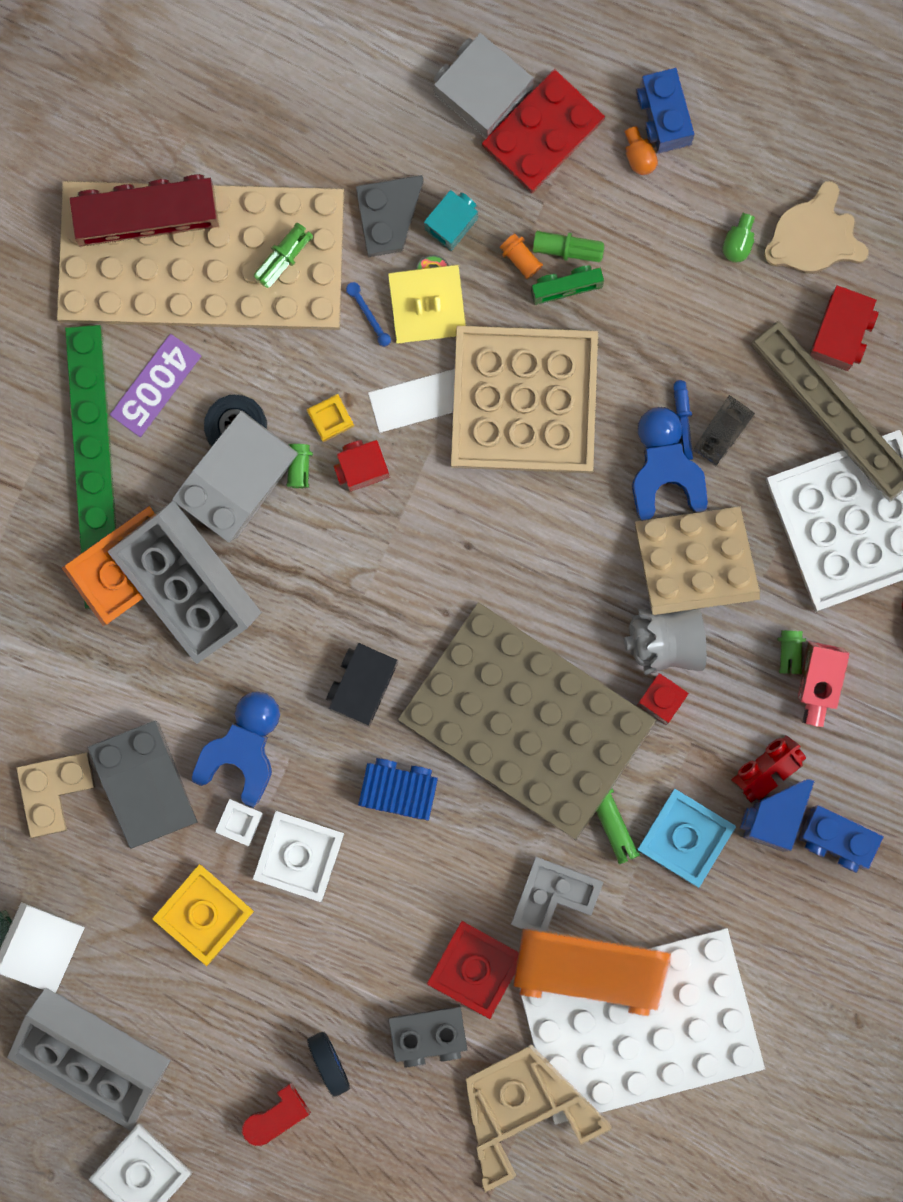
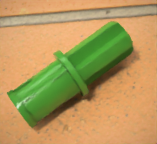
(568, 246)
(282, 255)

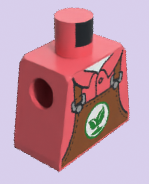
(826, 665)

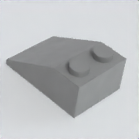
(235, 477)

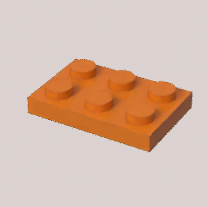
(101, 579)

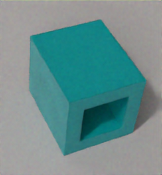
(451, 219)

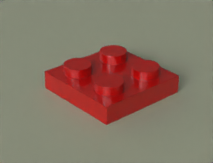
(475, 970)

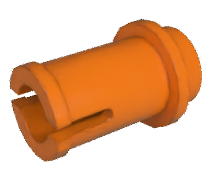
(521, 256)

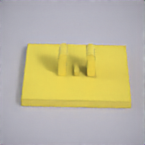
(426, 303)

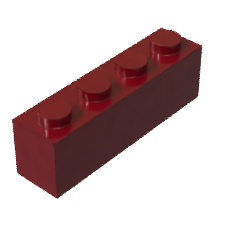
(144, 211)

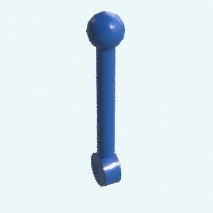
(353, 290)

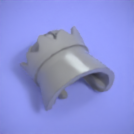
(667, 640)

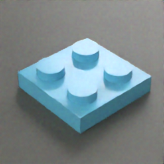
(686, 838)

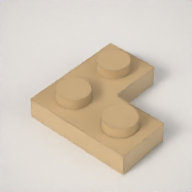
(42, 790)

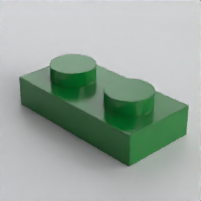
(554, 288)

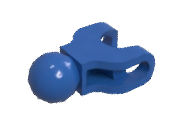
(665, 463)
(243, 746)

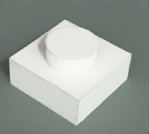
(239, 822)

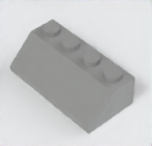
(185, 582)
(88, 1058)

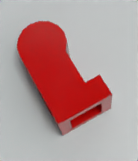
(267, 1125)

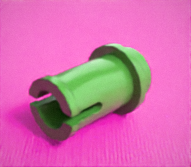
(299, 469)
(791, 649)

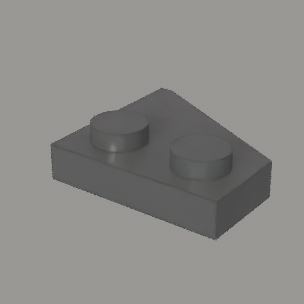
(387, 213)

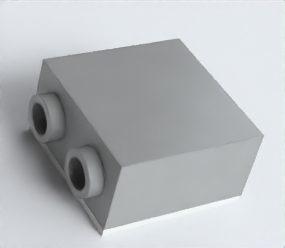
(482, 85)

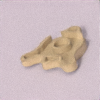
(814, 236)

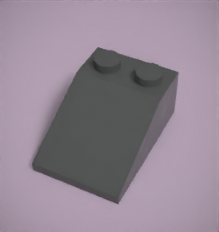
(143, 784)

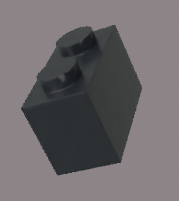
(362, 685)

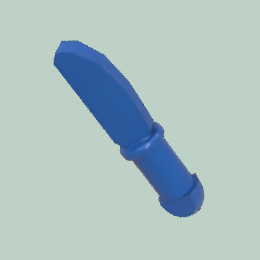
(683, 412)

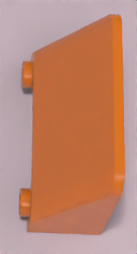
(591, 970)

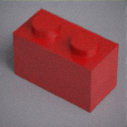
(843, 328)

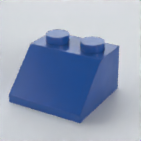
(777, 817)

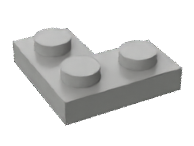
(553, 885)

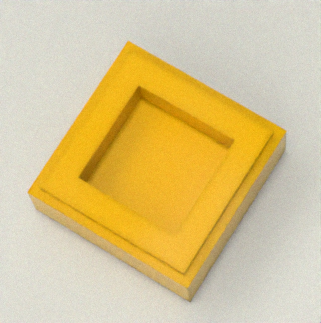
(330, 418)

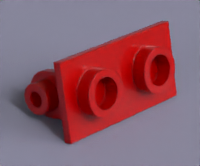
(780, 757)

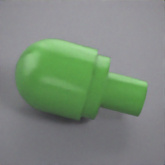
(739, 239)

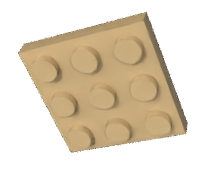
(697, 560)

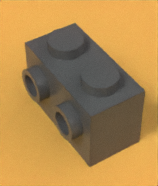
(428, 1035)

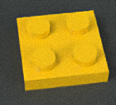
(203, 915)

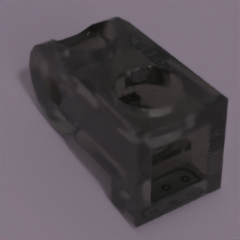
(724, 431)

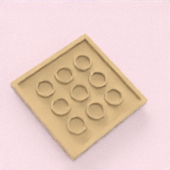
(524, 399)

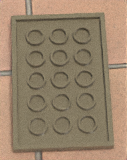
(527, 721)

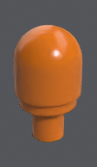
(640, 152)

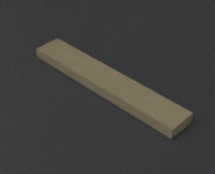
(831, 409)

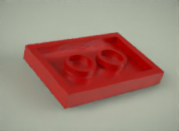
(543, 131)

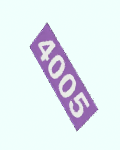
(155, 385)

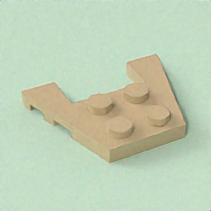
(516, 1096)

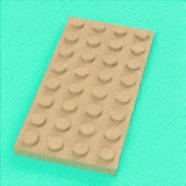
(210, 272)

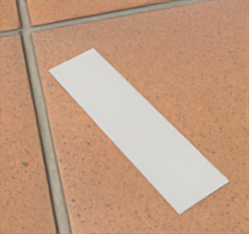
(413, 401)

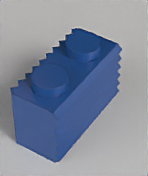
(398, 790)

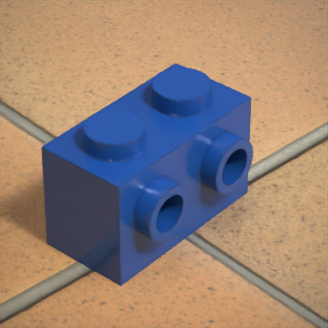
(666, 110)
(840, 837)

